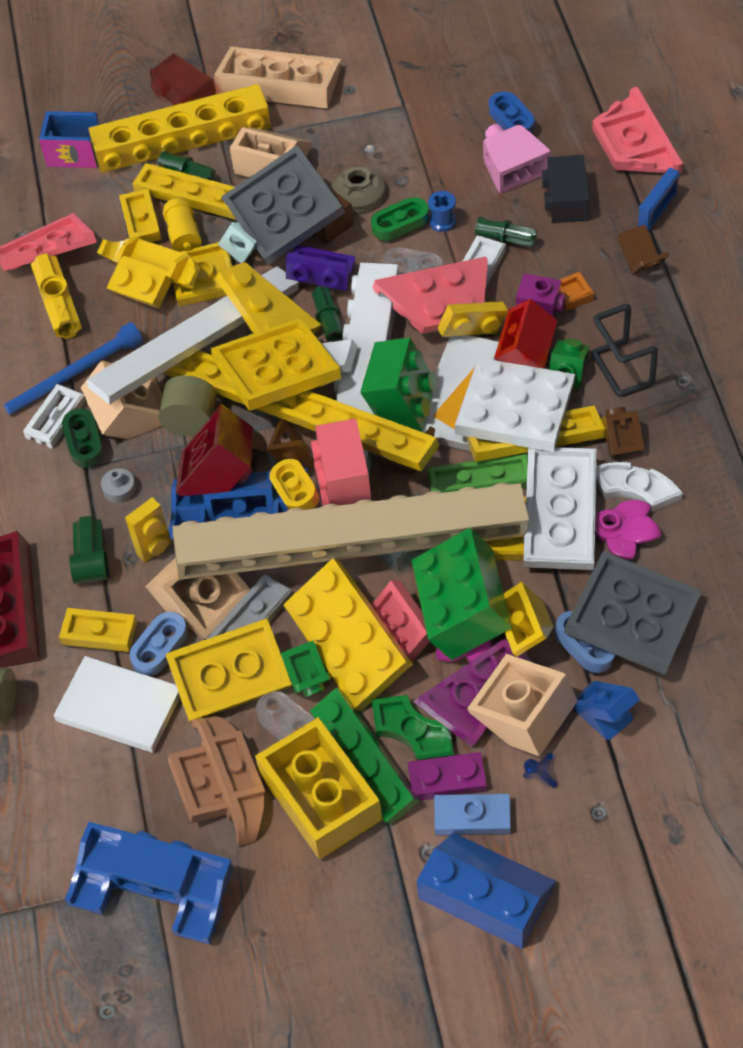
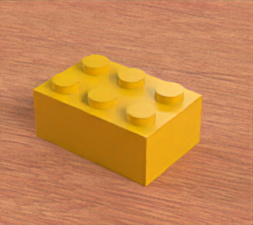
(319, 788)

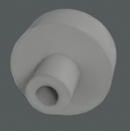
(118, 485)

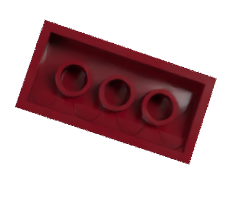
(17, 603)

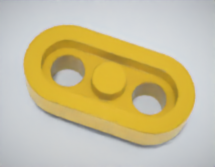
(294, 485)

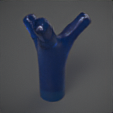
(539, 770)

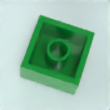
(399, 383)

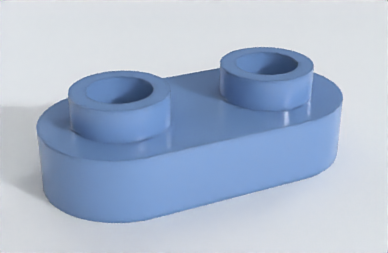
(155, 644)
(582, 651)

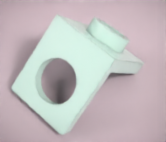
(237, 242)

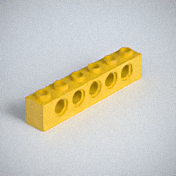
(179, 127)

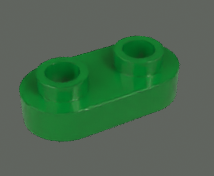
(399, 218)

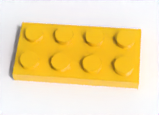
(347, 634)

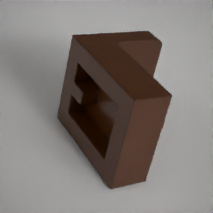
(622, 431)

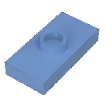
(472, 814)

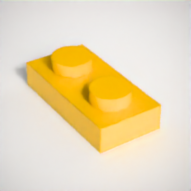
(140, 215)
(472, 319)
(148, 530)
(98, 629)

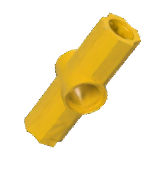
(56, 296)

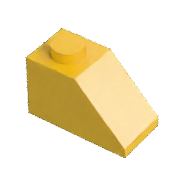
(528, 619)

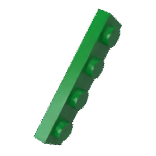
(366, 755)

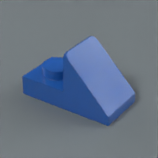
(606, 707)

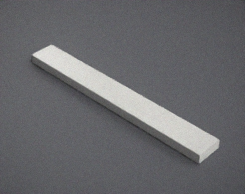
(176, 344)

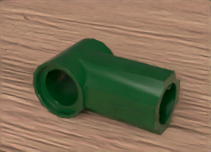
(89, 558)

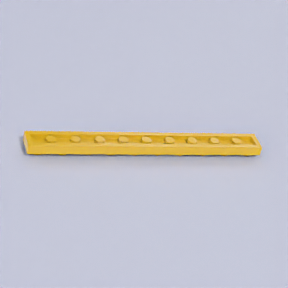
(311, 409)

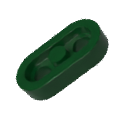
(82, 440)

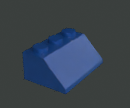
(484, 889)

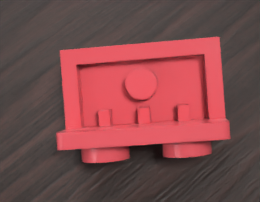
(402, 618)

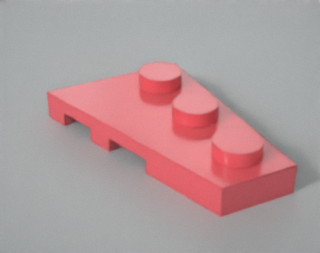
(53, 239)

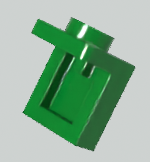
(570, 357)
(305, 669)

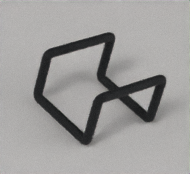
(613, 345)

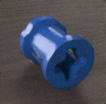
(442, 206)

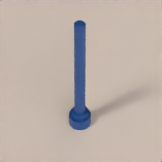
(127, 338)

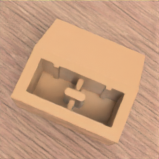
(258, 148)

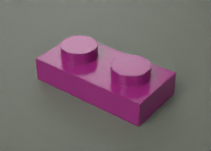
(447, 776)

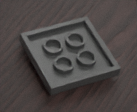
(283, 204)
(633, 612)

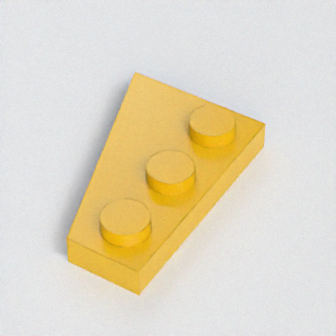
(259, 300)

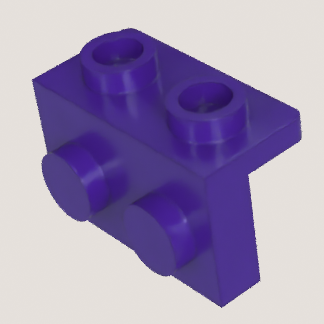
(320, 267)

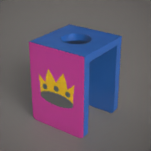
(67, 139)

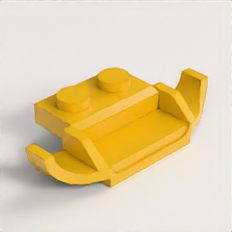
(147, 269)

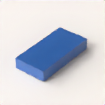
(659, 198)

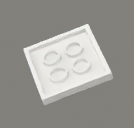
(515, 404)

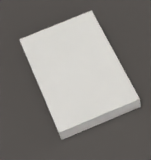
(118, 704)

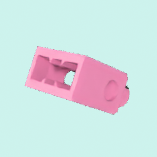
(513, 156)

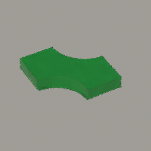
(400, 721)

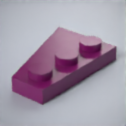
(453, 695)

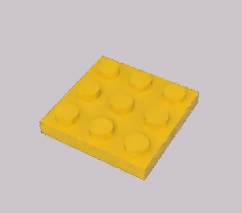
(275, 364)

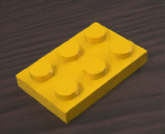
(228, 670)

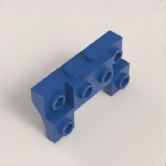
(243, 500)
(151, 869)

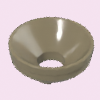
(363, 196)

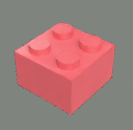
(340, 463)

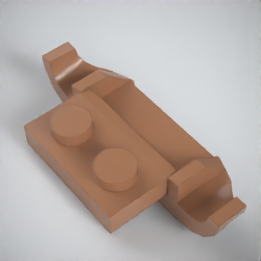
(220, 779)

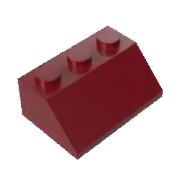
(216, 455)

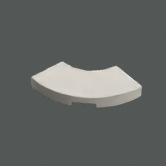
(628, 481)

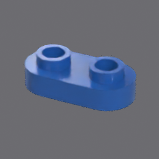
(510, 111)

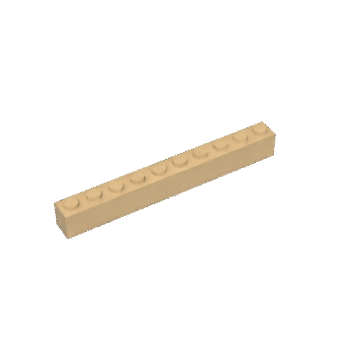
(347, 530)

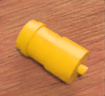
(181, 225)

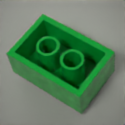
(461, 594)

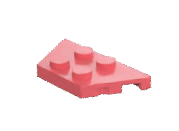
(635, 137)
(427, 292)

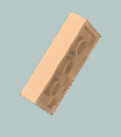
(281, 75)

